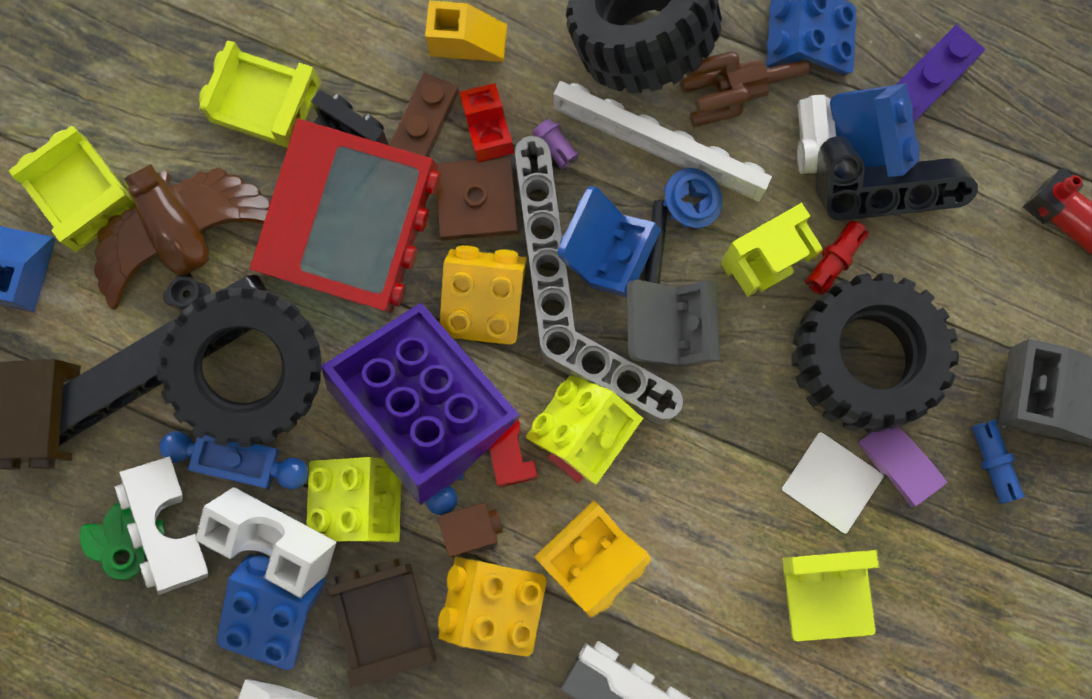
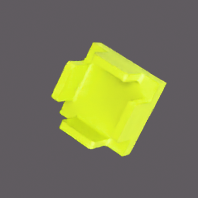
(769, 251)

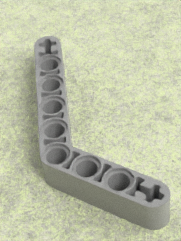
(557, 288)

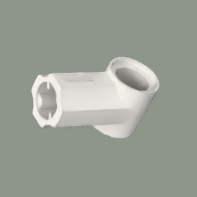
(815, 128)

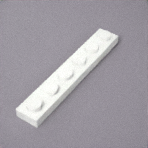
(648, 135)

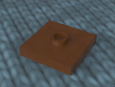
(476, 199)

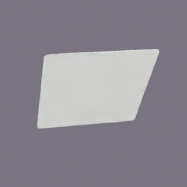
(832, 482)

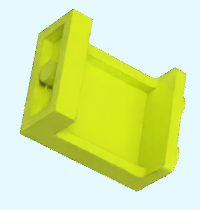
(257, 95)
(72, 187)

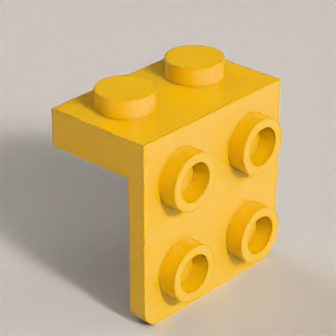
(482, 294)
(593, 559)
(492, 607)

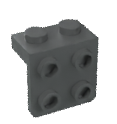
(673, 323)

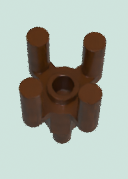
(734, 84)

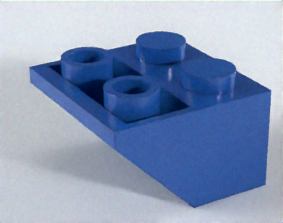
(23, 267)

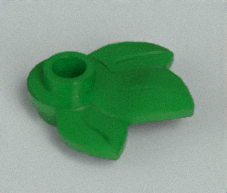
(109, 540)

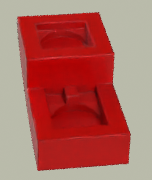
(486, 122)

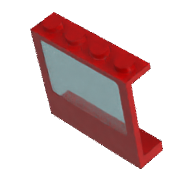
(346, 216)

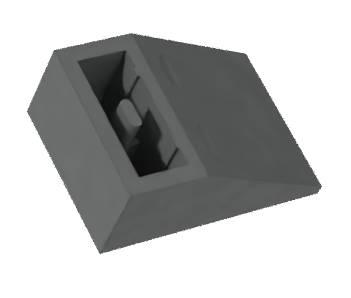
(1048, 391)

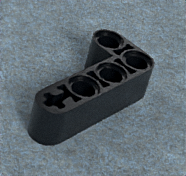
(923, 188)

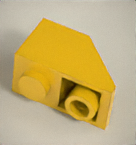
(464, 33)

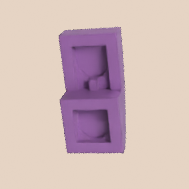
(903, 464)

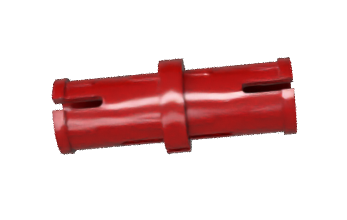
(837, 257)

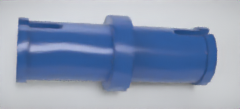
(997, 462)

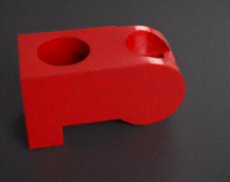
(508, 460)

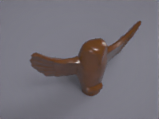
(170, 224)

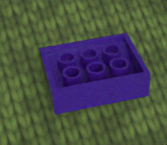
(419, 401)

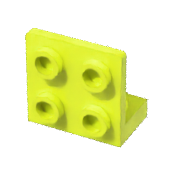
(584, 427)
(354, 500)
(830, 595)

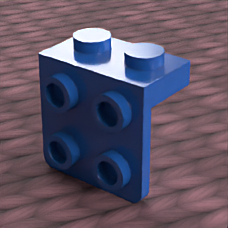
(812, 31)
(878, 126)
(605, 244)
(263, 617)

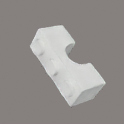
(148, 492)
(243, 523)

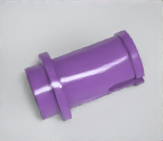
(557, 143)

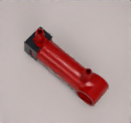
(1064, 206)

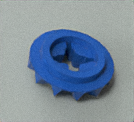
(700, 185)

